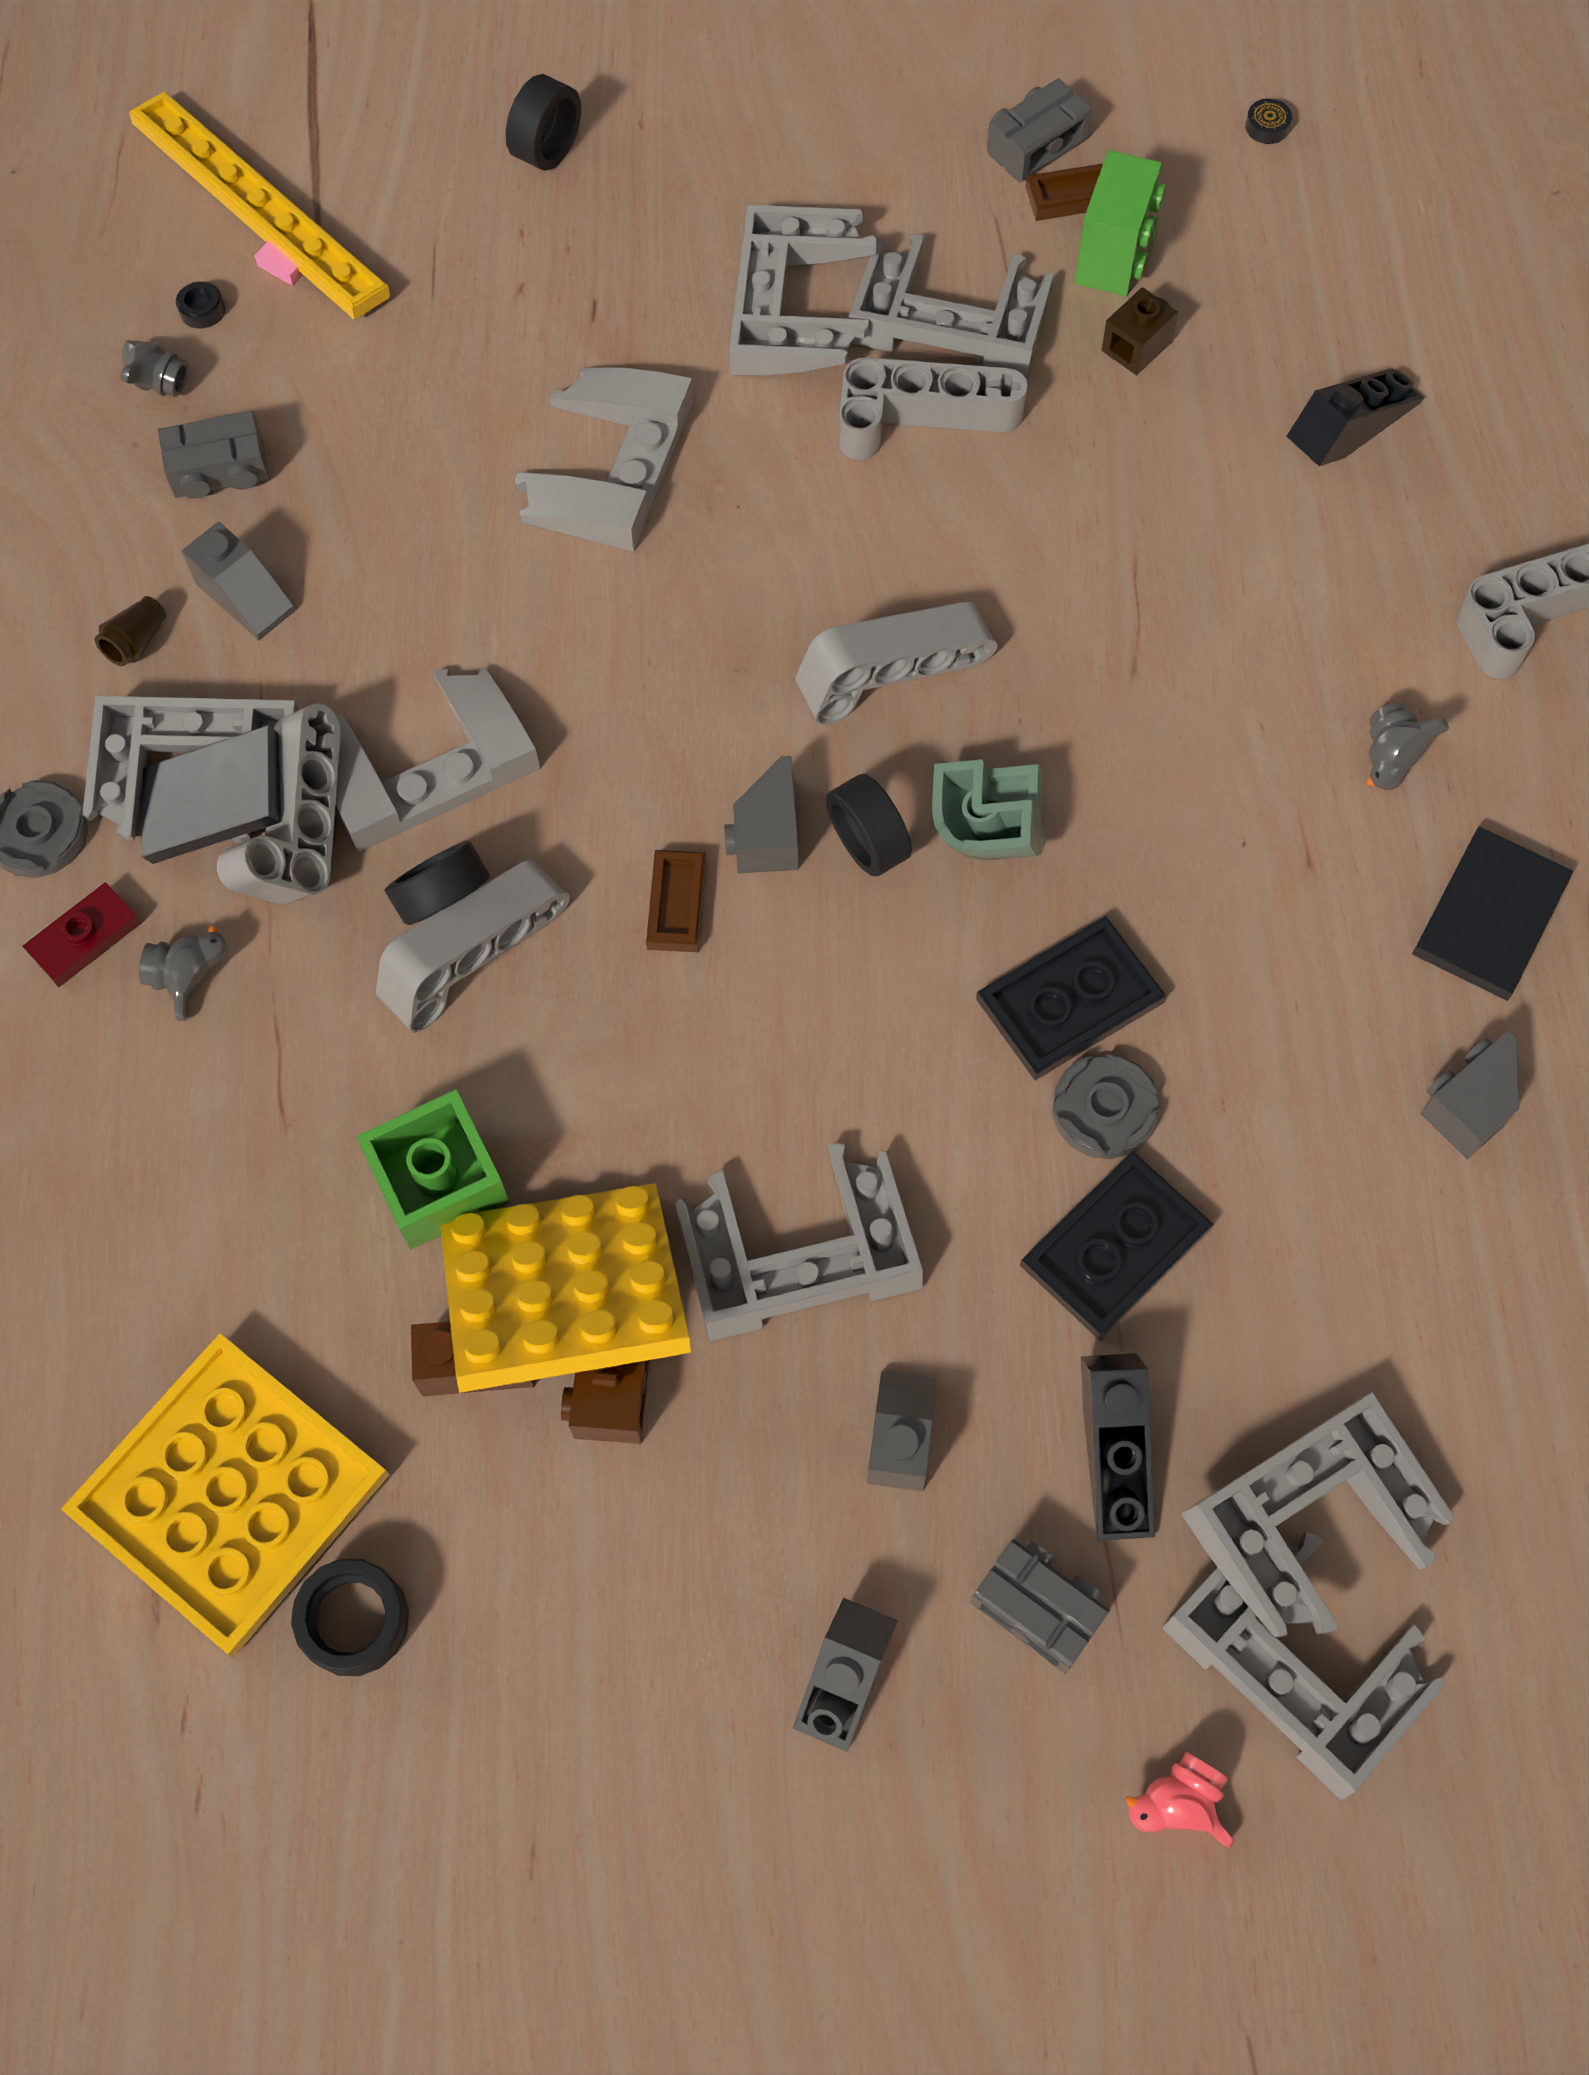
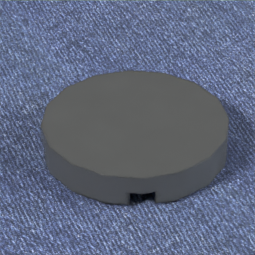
(40, 829)
(1105, 1106)

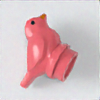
(1182, 1801)

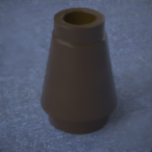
(130, 631)

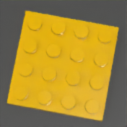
(561, 1288)
(225, 1494)

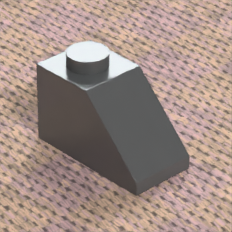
(237, 580)
(765, 823)
(902, 1431)

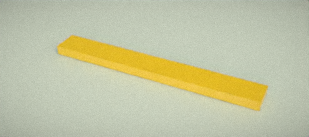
(260, 205)

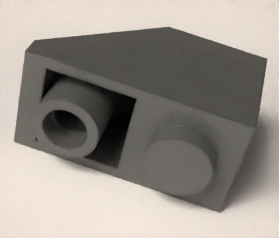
(1479, 1098)
(844, 1674)

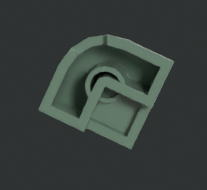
(989, 810)

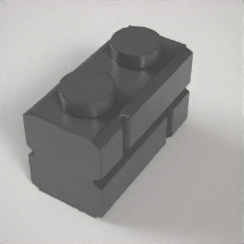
(1038, 129)
(213, 455)
(1041, 1604)

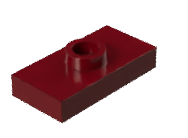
(81, 934)

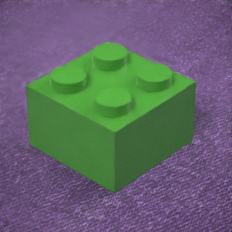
(1119, 223)
(432, 1167)

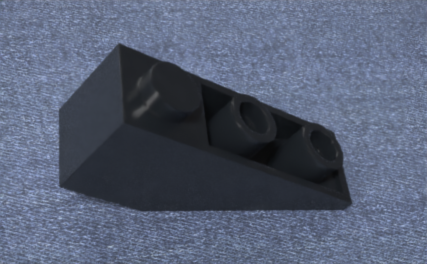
(1351, 414)
(1119, 1445)

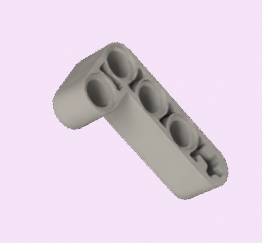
(925, 396)
(1515, 602)
(889, 652)
(306, 815)
(462, 938)

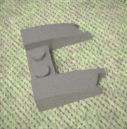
(773, 240)
(1002, 335)
(614, 510)
(131, 727)
(493, 757)
(873, 1260)
(1242, 1516)
(1336, 1737)

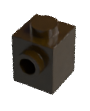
(1139, 330)

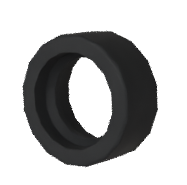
(543, 122)
(869, 824)
(437, 883)
(322, 1583)

